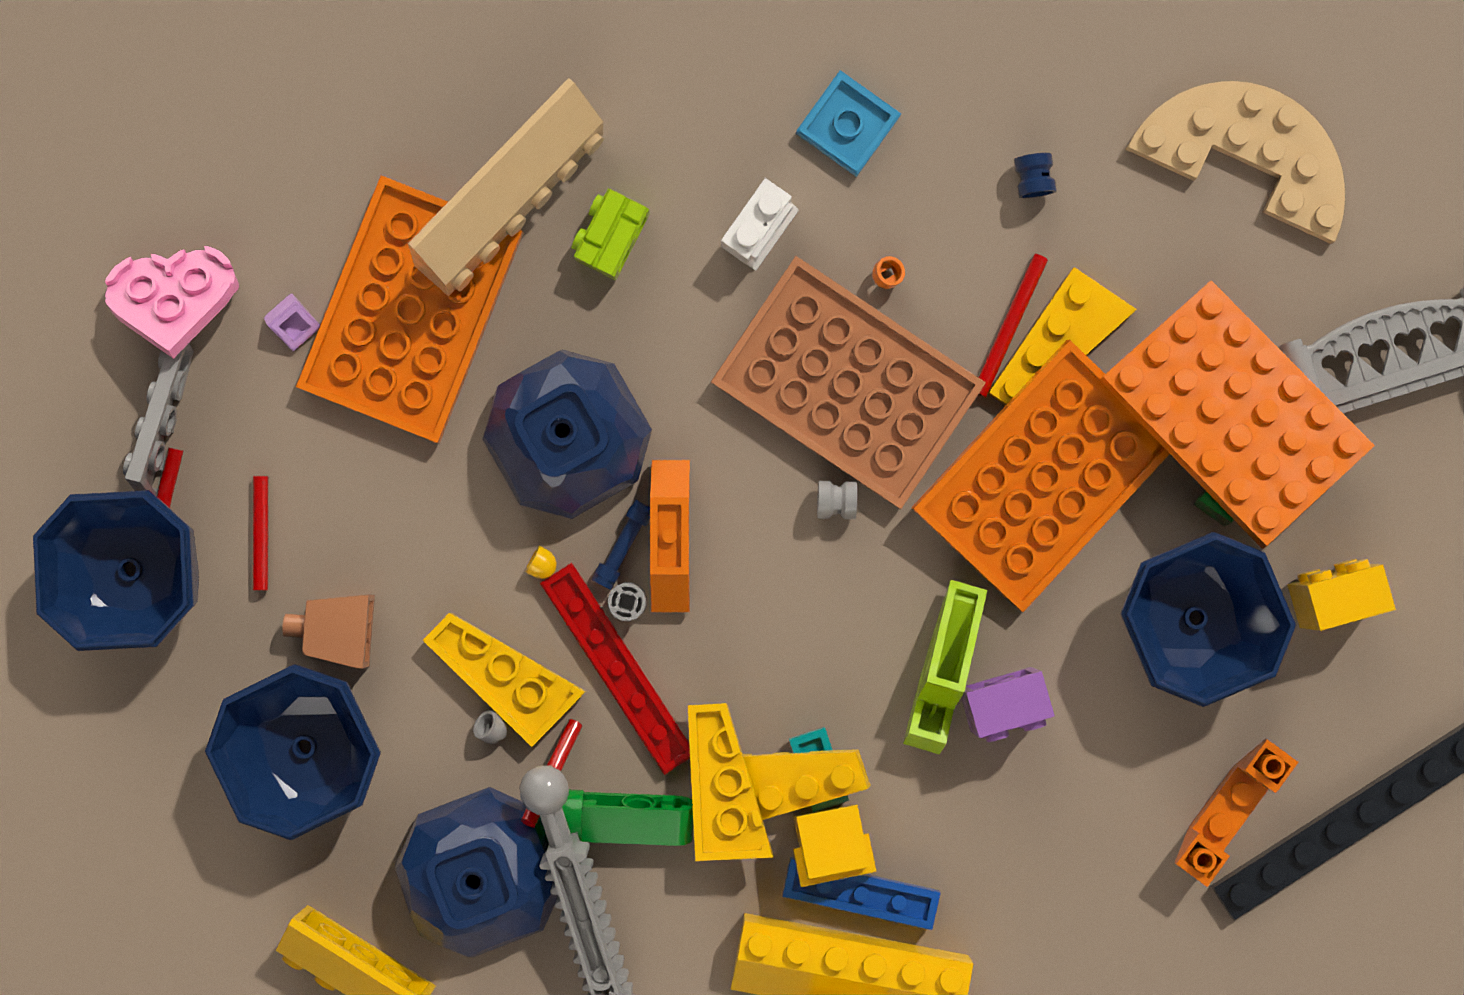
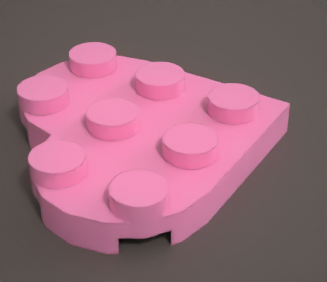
(172, 296)

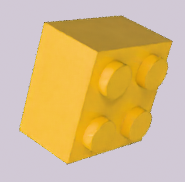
(1340, 596)

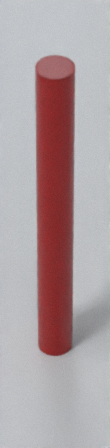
(1011, 322)

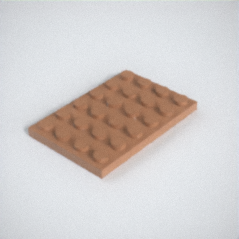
(848, 382)

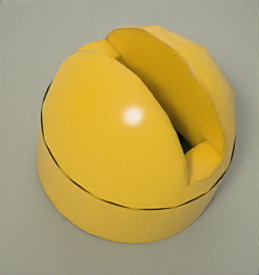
(541, 563)

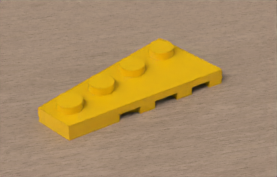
(1078, 313)
(508, 681)
(800, 780)
(723, 797)

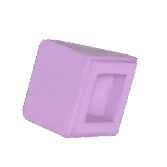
(291, 322)

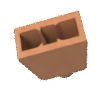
(335, 629)

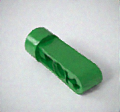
(629, 818)

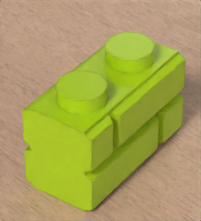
(610, 234)

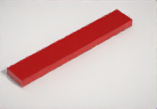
(617, 667)

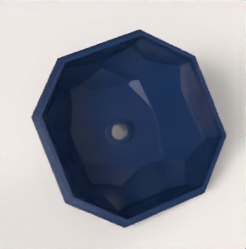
(596, 457)
(84, 577)
(1240, 626)
(260, 756)
(483, 839)

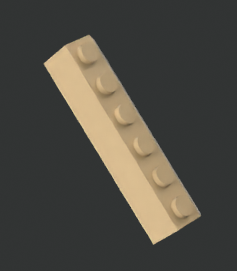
(507, 189)

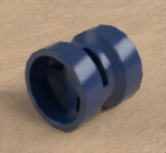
(1035, 175)

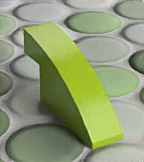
(945, 667)

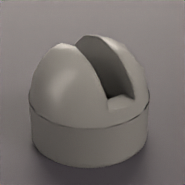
(490, 727)

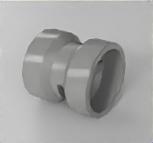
(837, 500)
(632, 602)

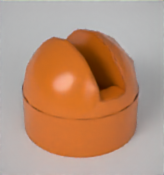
(882, 266)

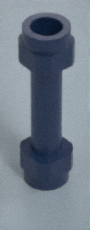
(607, 573)

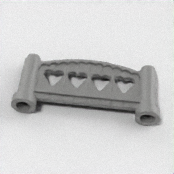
(1400, 372)

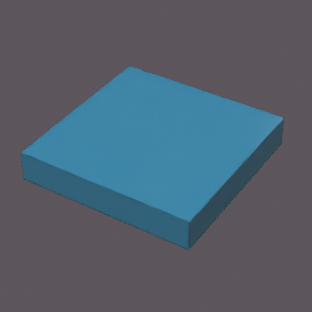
(848, 123)

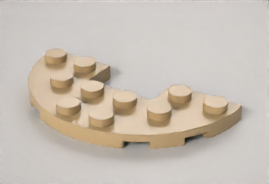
(1261, 131)

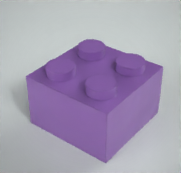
(1007, 703)

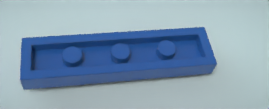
(869, 897)

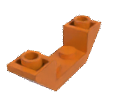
(669, 536)
(1229, 807)

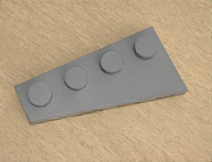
(159, 421)

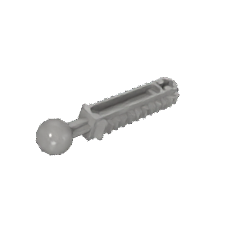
(566, 861)

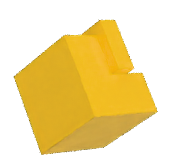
(832, 846)

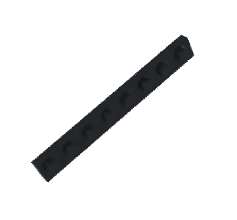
(1342, 825)

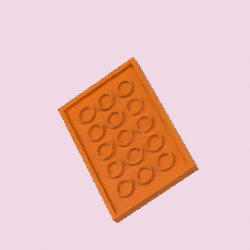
(392, 335)
(1237, 414)
(1041, 477)

